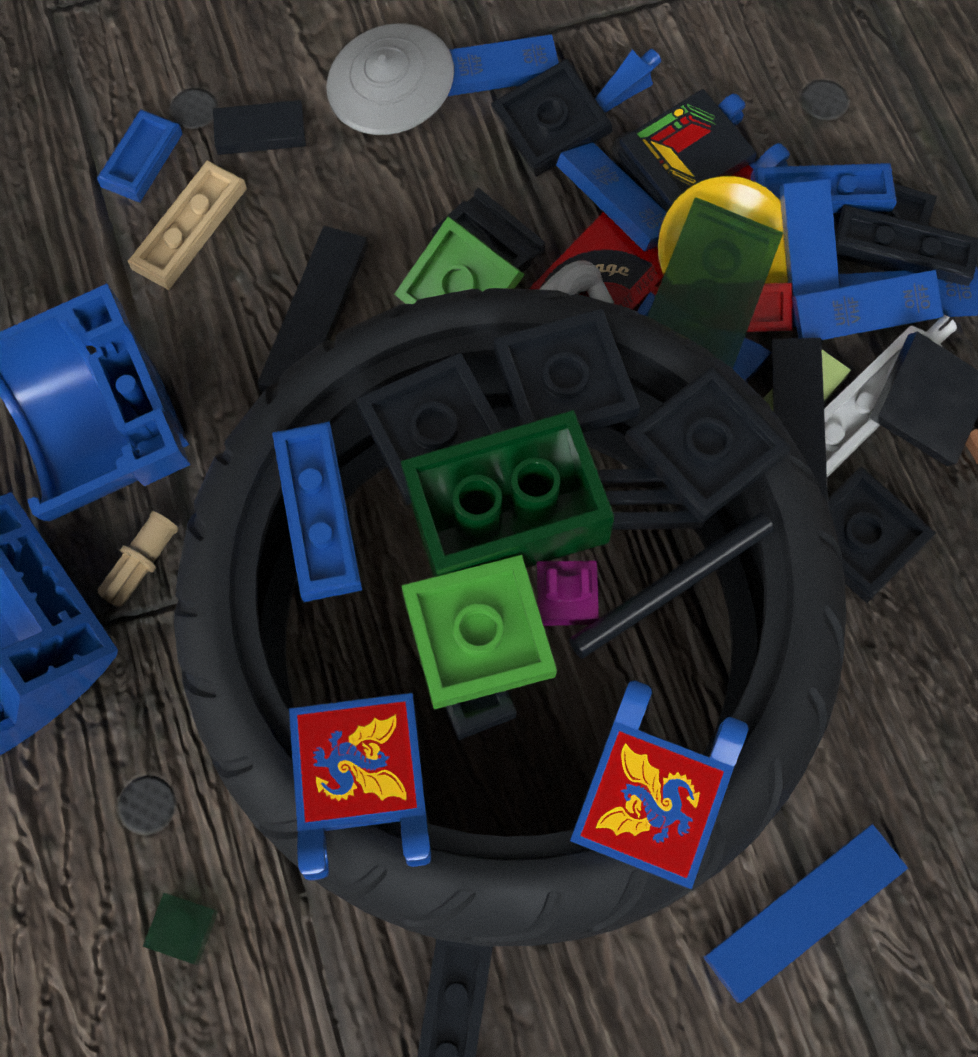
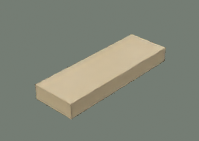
(187, 225)

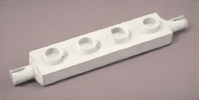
(849, 413)

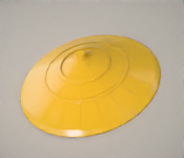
(733, 194)

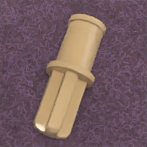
(137, 559)

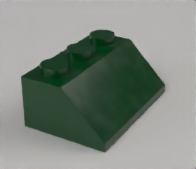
(509, 497)

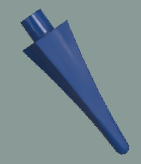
(629, 79)

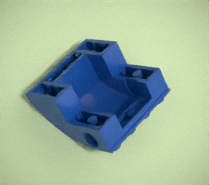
(47, 632)

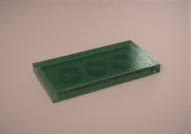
(715, 278)

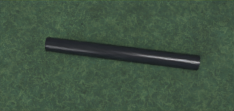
(671, 585)

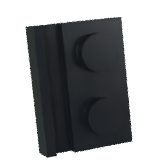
(497, 229)

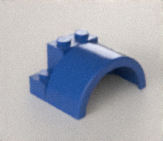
(86, 414)

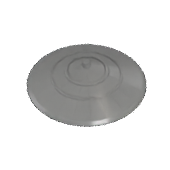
(390, 79)

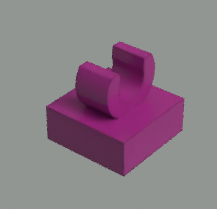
(567, 592)

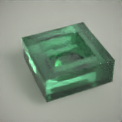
(180, 929)

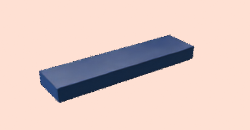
(805, 913)

